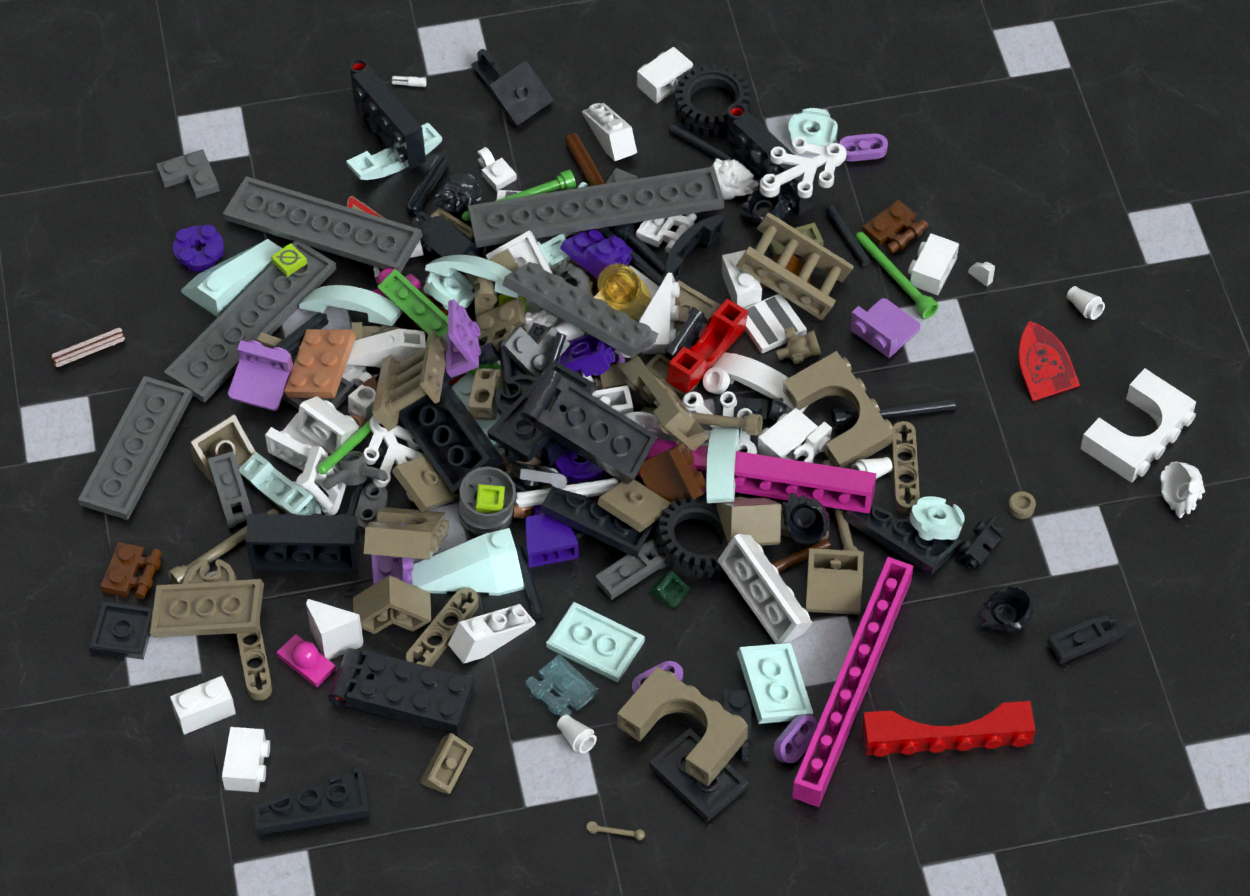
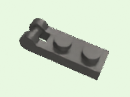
(230, 488)
(630, 570)

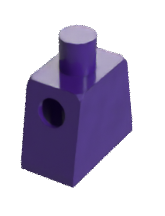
(548, 540)

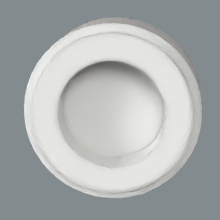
(716, 380)

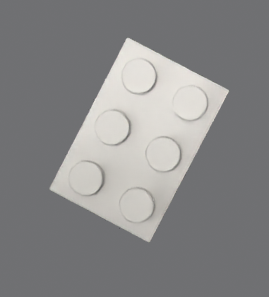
(525, 250)

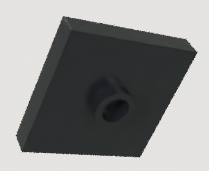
(520, 93)

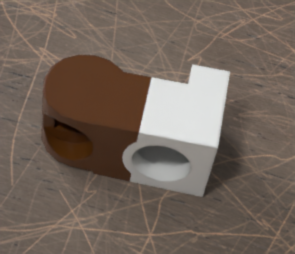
(362, 399)

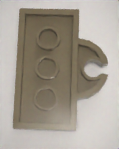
(207, 604)

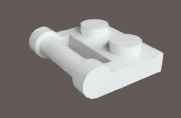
(310, 474)

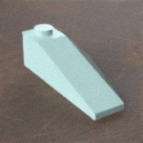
(225, 282)
(482, 564)

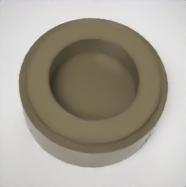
(1022, 505)

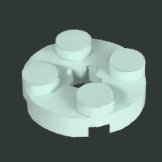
(813, 118)
(449, 288)
(945, 525)

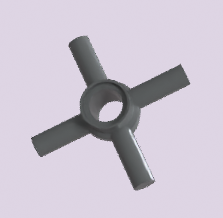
(354, 470)

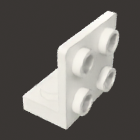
(290, 444)

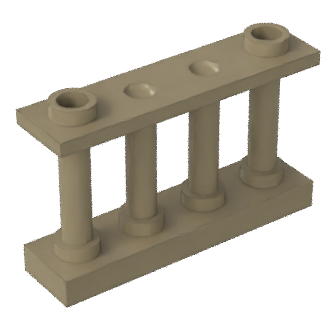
(783, 281)
(410, 380)

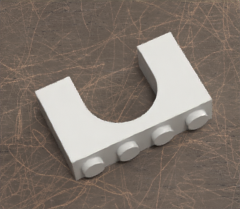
(1132, 455)

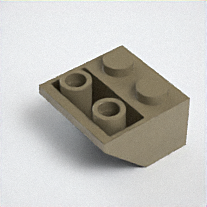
(834, 581)

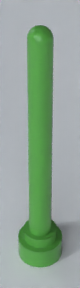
(564, 181)
(925, 305)
(344, 449)

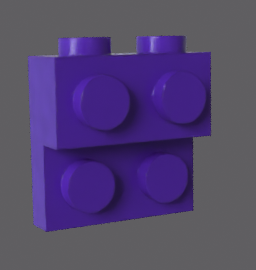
(596, 252)
(588, 355)

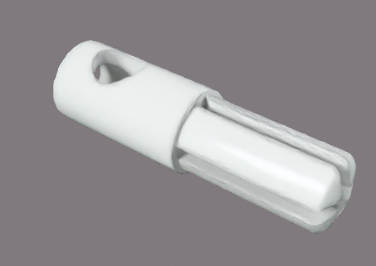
(412, 81)

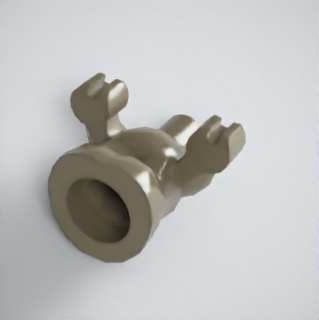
(799, 347)

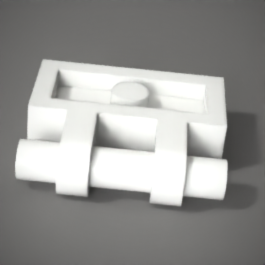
(659, 230)

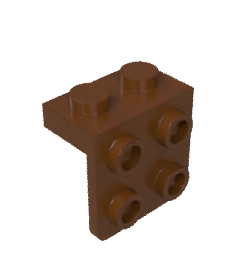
(673, 474)

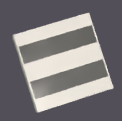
(769, 319)

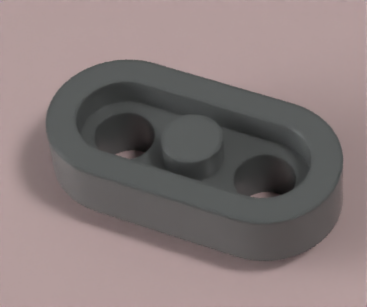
(370, 504)

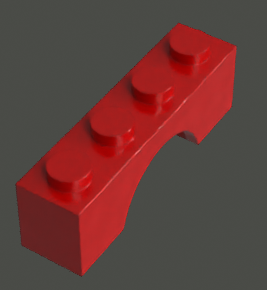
(723, 330)

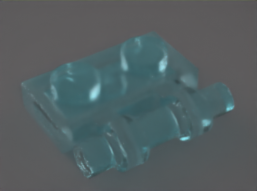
(564, 680)

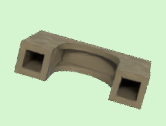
(834, 378)
(414, 539)
(664, 695)

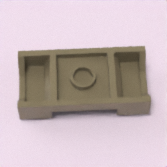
(671, 411)

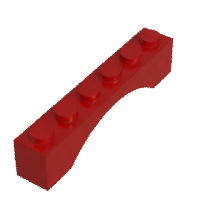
(891, 733)

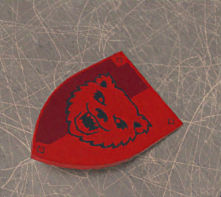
(1044, 363)

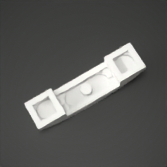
(756, 376)

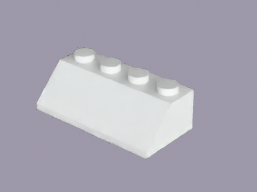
(764, 589)

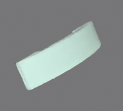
(385, 162)
(473, 265)
(379, 308)
(721, 465)
(274, 484)

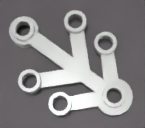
(831, 155)
(728, 410)
(395, 451)

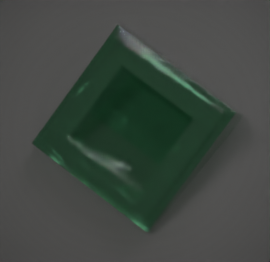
(669, 589)

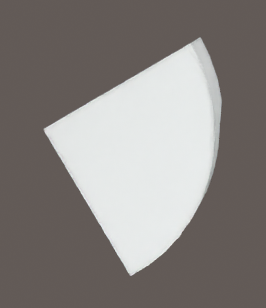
(983, 272)

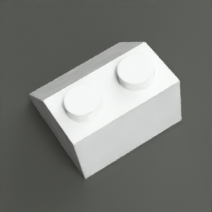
(324, 424)

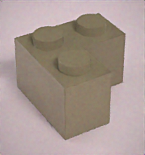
(394, 603)

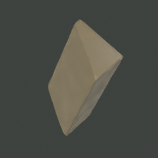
(446, 764)

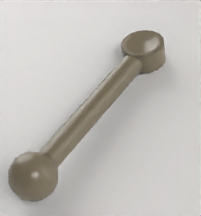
(592, 828)

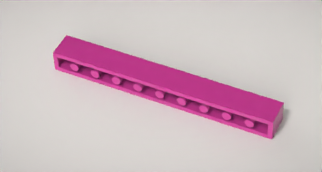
(779, 477)
(852, 682)

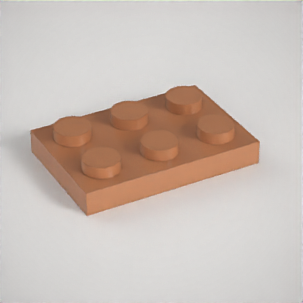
(320, 363)

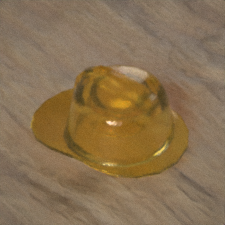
(624, 290)

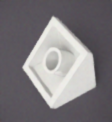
(334, 629)

